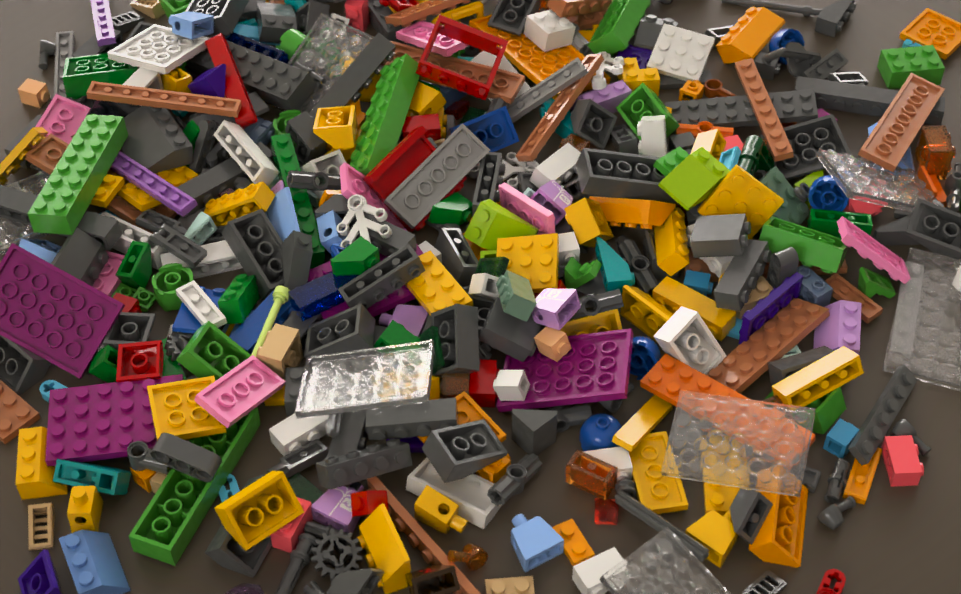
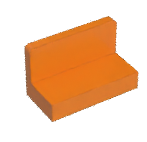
(933, 185)

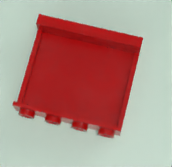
(399, 165)

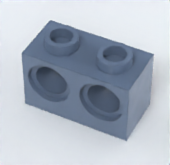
(814, 288)

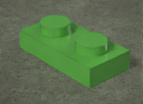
(670, 161)

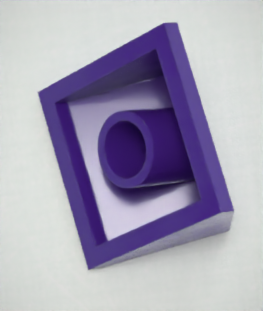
(210, 82)
(40, 576)

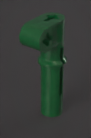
(755, 155)

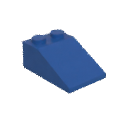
(493, 129)
(186, 321)

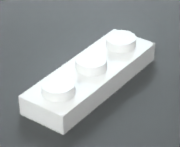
(200, 304)

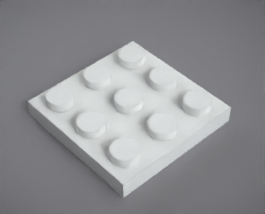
(681, 53)

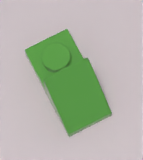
(579, 274)
(873, 283)

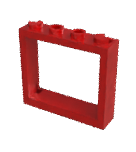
(469, 36)

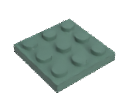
(792, 209)

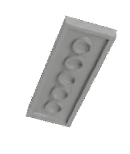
(436, 176)

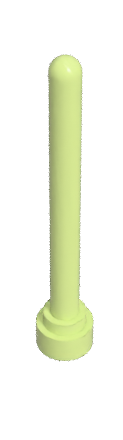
(280, 297)

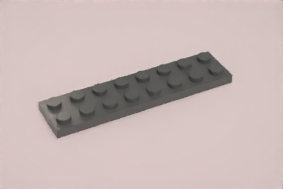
(737, 111)

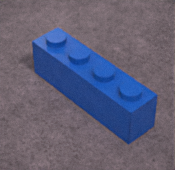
(249, 331)

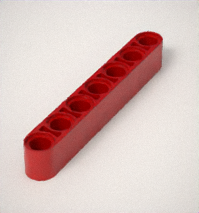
(234, 86)

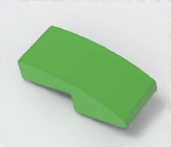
(145, 297)

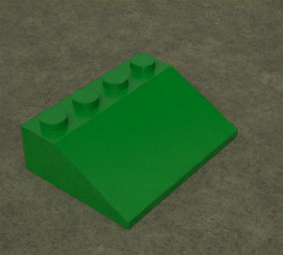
(83, 70)

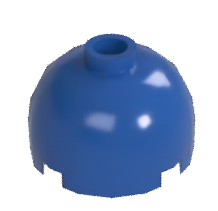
(783, 37)
(827, 195)
(644, 356)
(598, 432)

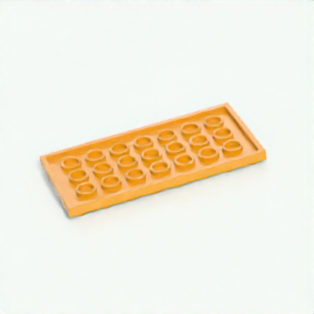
(529, 57)

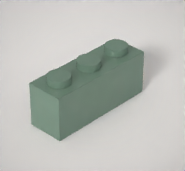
(516, 295)

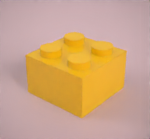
(588, 222)

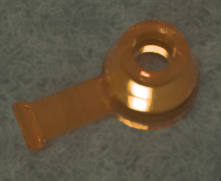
(471, 554)

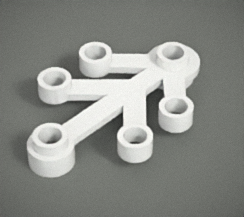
(599, 81)
(523, 166)
(362, 223)

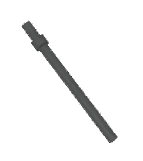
(806, 11)

